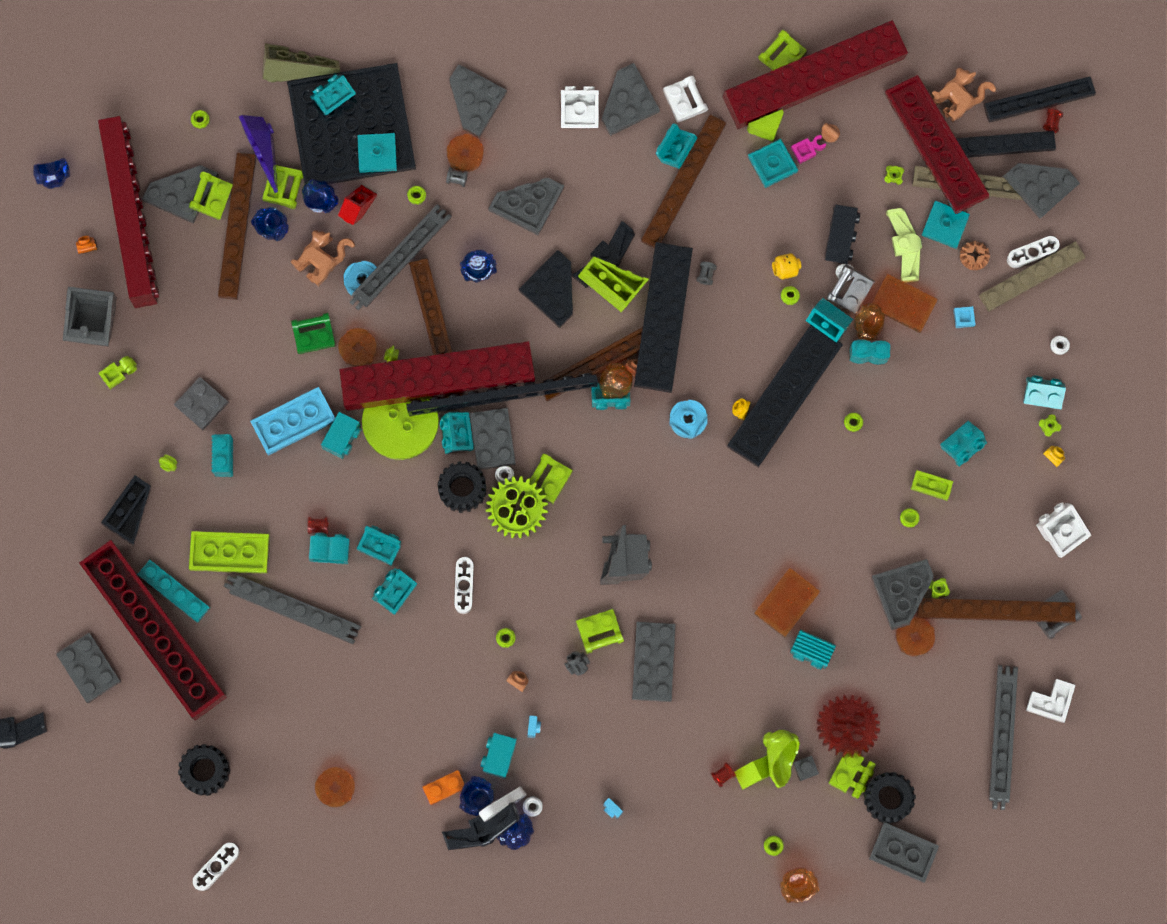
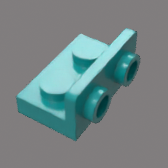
(332, 94)
(456, 432)
(394, 590)

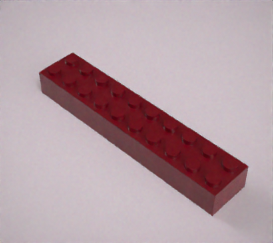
(815, 74)
(128, 212)
(436, 376)
(153, 630)

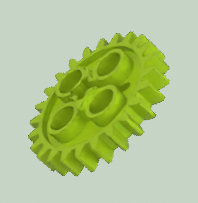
(501, 500)

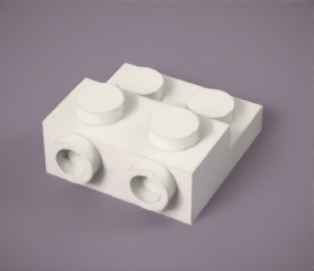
(579, 107)
(1063, 529)

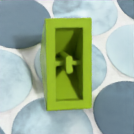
(766, 126)
(753, 772)

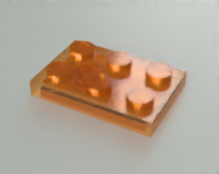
(904, 303)
(787, 602)

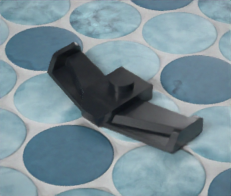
(614, 251)
(14, 734)
(482, 832)

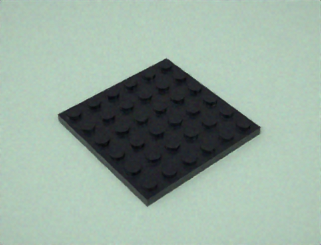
(331, 141)

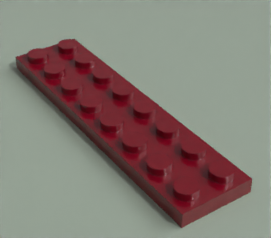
(937, 144)

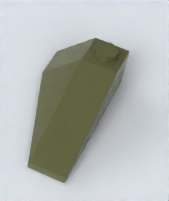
(284, 65)

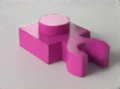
(805, 149)

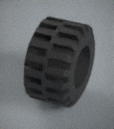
(462, 471)
(189, 761)
(906, 797)

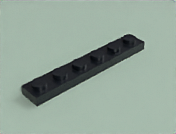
(1039, 99)
(1008, 144)

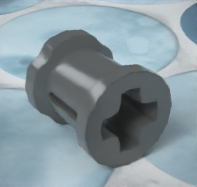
(462, 180)
(706, 267)

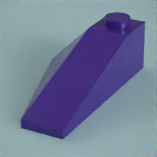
(262, 143)

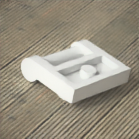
(679, 101)

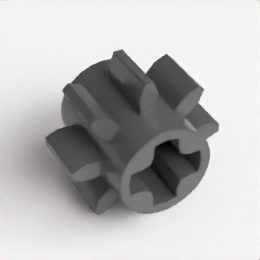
(577, 663)

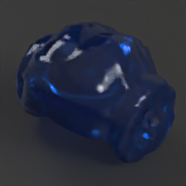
(52, 174)
(319, 196)
(270, 223)
(478, 266)
(475, 795)
(518, 834)

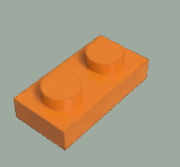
(444, 787)

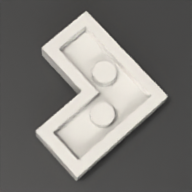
(1056, 705)

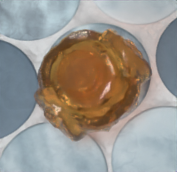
(869, 321)
(615, 381)
(799, 885)

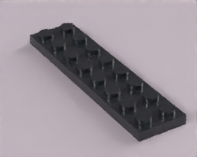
(663, 317)
(784, 396)

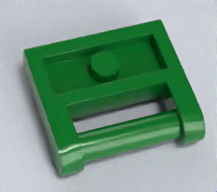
(314, 339)

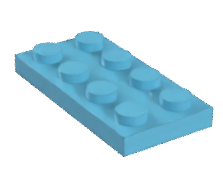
(293, 421)

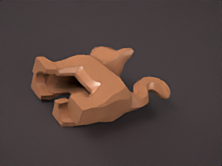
(959, 96)
(319, 259)

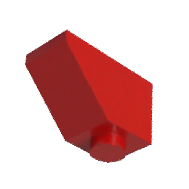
(356, 204)

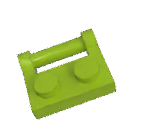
(790, 53)
(282, 178)
(216, 197)
(555, 479)
(597, 625)

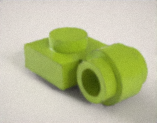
(113, 375)

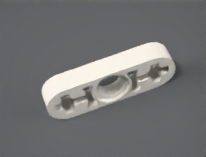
(1047, 252)
(469, 571)
(494, 808)
(209, 881)

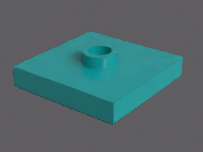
(377, 152)
(773, 163)
(945, 225)

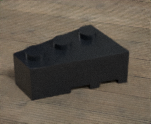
(842, 234)
(128, 510)

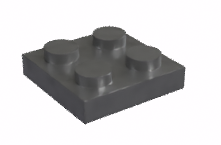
(201, 403)

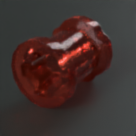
(1053, 120)
(318, 525)
(723, 775)

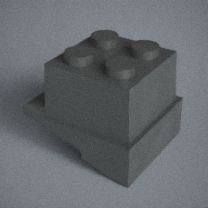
(89, 316)
(626, 558)

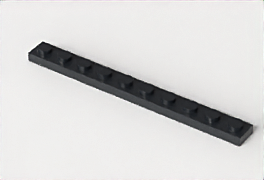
(494, 395)

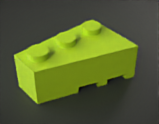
(612, 282)

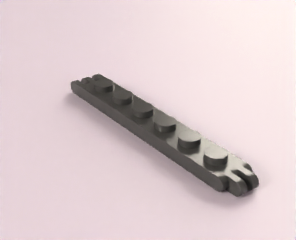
(399, 257)
(292, 608)
(1003, 736)

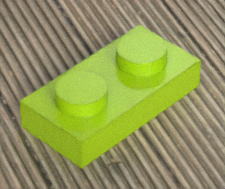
(931, 485)

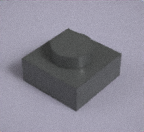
(805, 768)

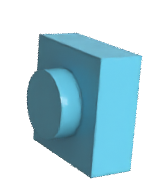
(964, 317)
(533, 727)
(612, 809)

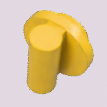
(740, 408)
(1055, 455)

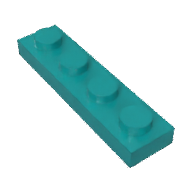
(173, 591)

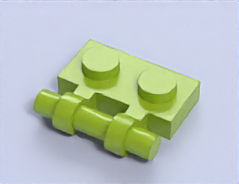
(846, 771)

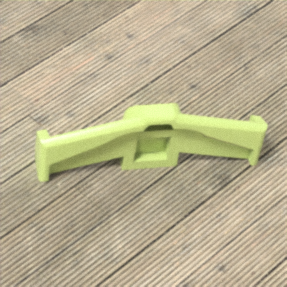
(905, 244)

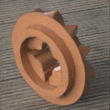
(969, 261)

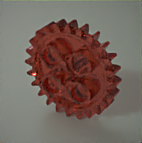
(846, 743)

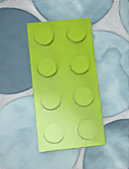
(229, 552)

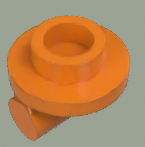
(86, 244)

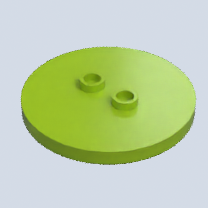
(396, 433)

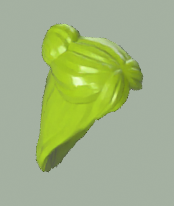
(781, 753)

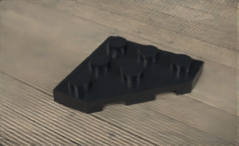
(552, 289)

